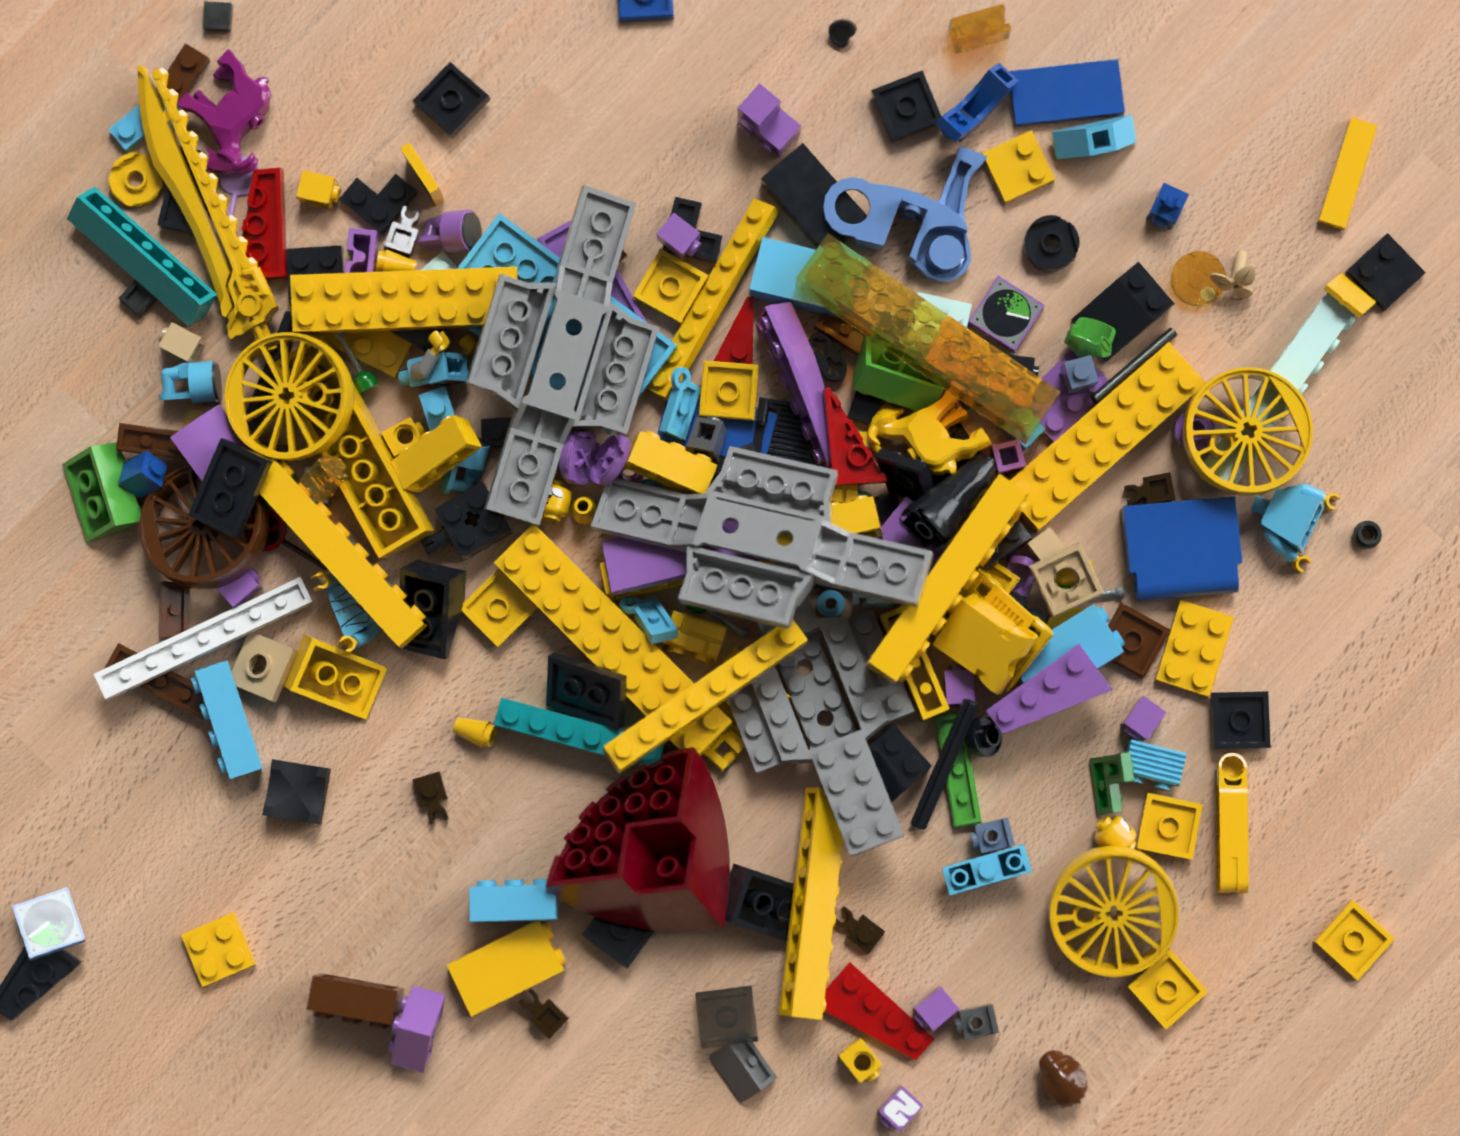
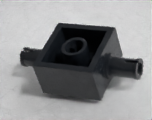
(466, 538)

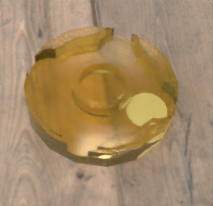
(1192, 278)

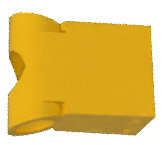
(984, 641)

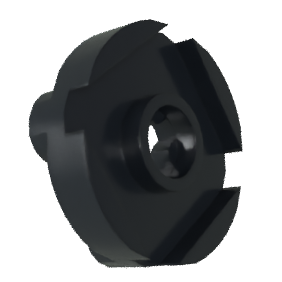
(1042, 256)

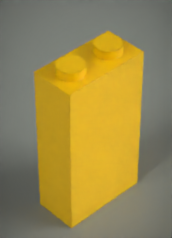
(507, 966)

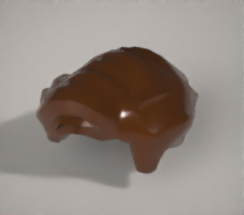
(1061, 1079)

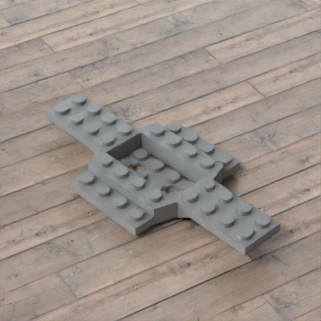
(599, 365)
(766, 499)
(835, 750)

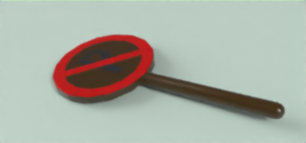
(277, 536)

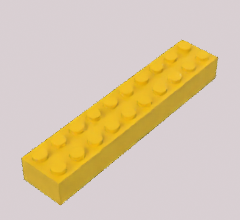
(603, 632)

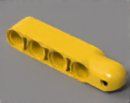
(1232, 825)

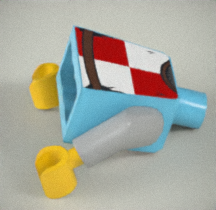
(438, 367)

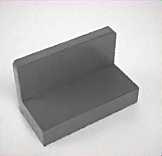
(743, 1069)

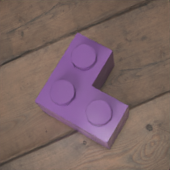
(764, 119)
(416, 1028)

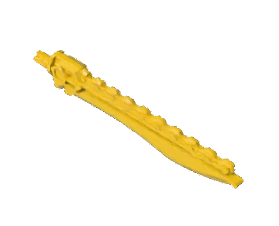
(241, 292)

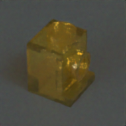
(324, 477)

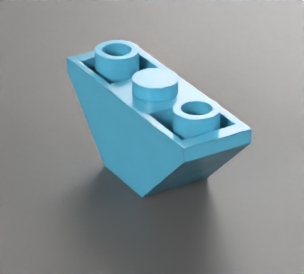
(1094, 138)
(986, 869)

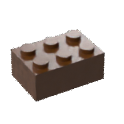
(354, 1000)

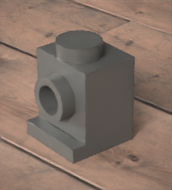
(702, 431)
(988, 1021)

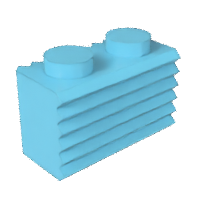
(1156, 764)

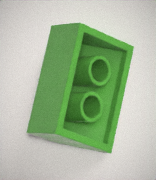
(891, 379)
(99, 500)

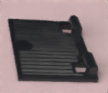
(787, 436)

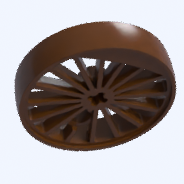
(194, 536)

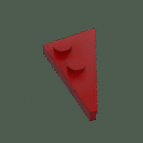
(739, 340)
(846, 447)

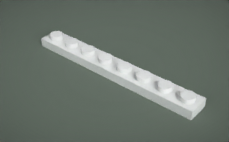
(203, 638)

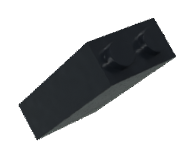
(800, 189)

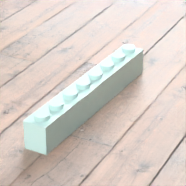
(1294, 364)

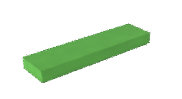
(961, 781)

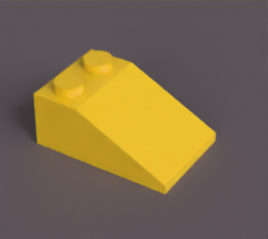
(335, 679)

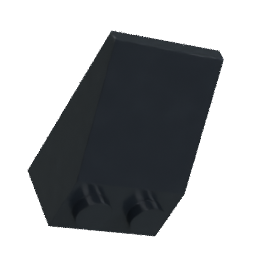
(1128, 306)
(440, 597)
(897, 761)
(759, 902)

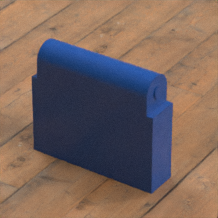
(1182, 548)

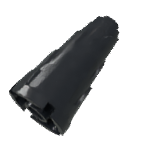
(945, 508)

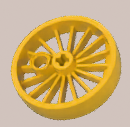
(235, 399)
(1296, 408)
(1101, 915)

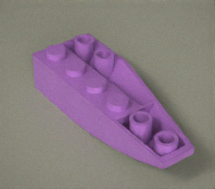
(798, 372)

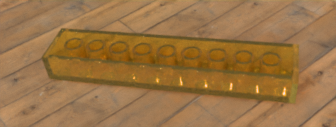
(927, 338)

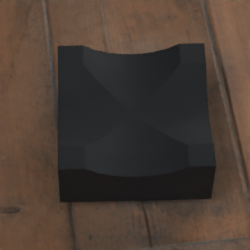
(296, 791)

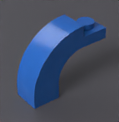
(978, 104)

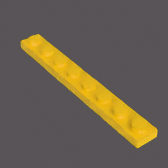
(715, 293)

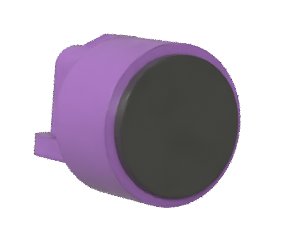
(457, 230)

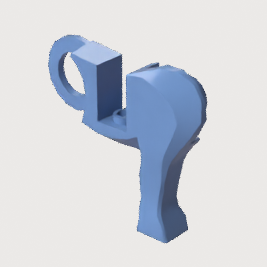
(941, 241)

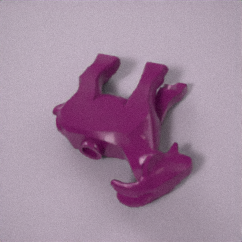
(232, 116)

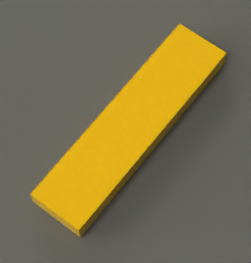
(1347, 173)

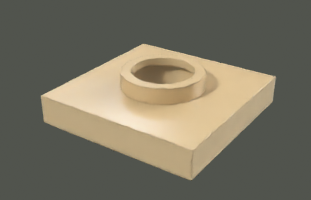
(1086, 585)
(272, 679)

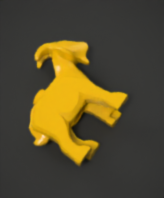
(927, 434)

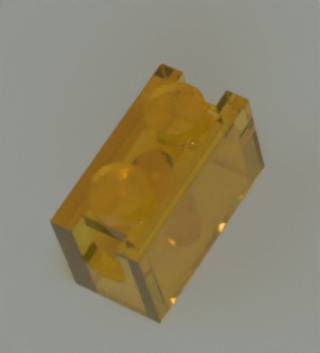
(979, 28)

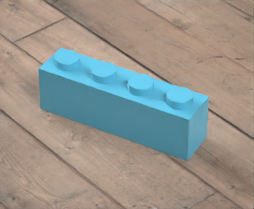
(227, 718)

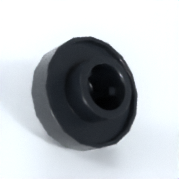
(984, 737)

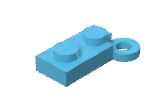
(129, 129)
(680, 405)
(651, 618)

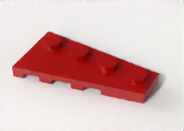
(265, 222)
(870, 1010)

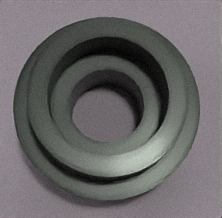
(1375, 531)

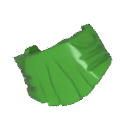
(1090, 338)

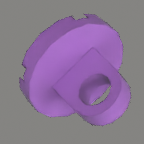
(578, 457)
(611, 460)

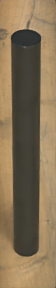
(1133, 365)

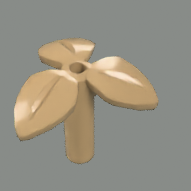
(1241, 277)

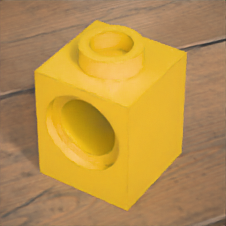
(318, 190)
(393, 434)
(852, 1051)

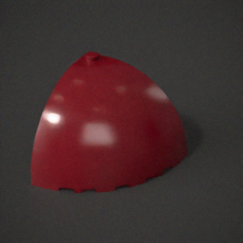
(650, 850)

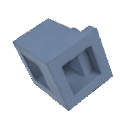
(1002, 829)

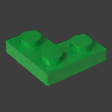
(1106, 775)

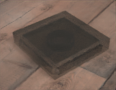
(726, 1017)

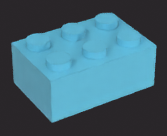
(512, 901)

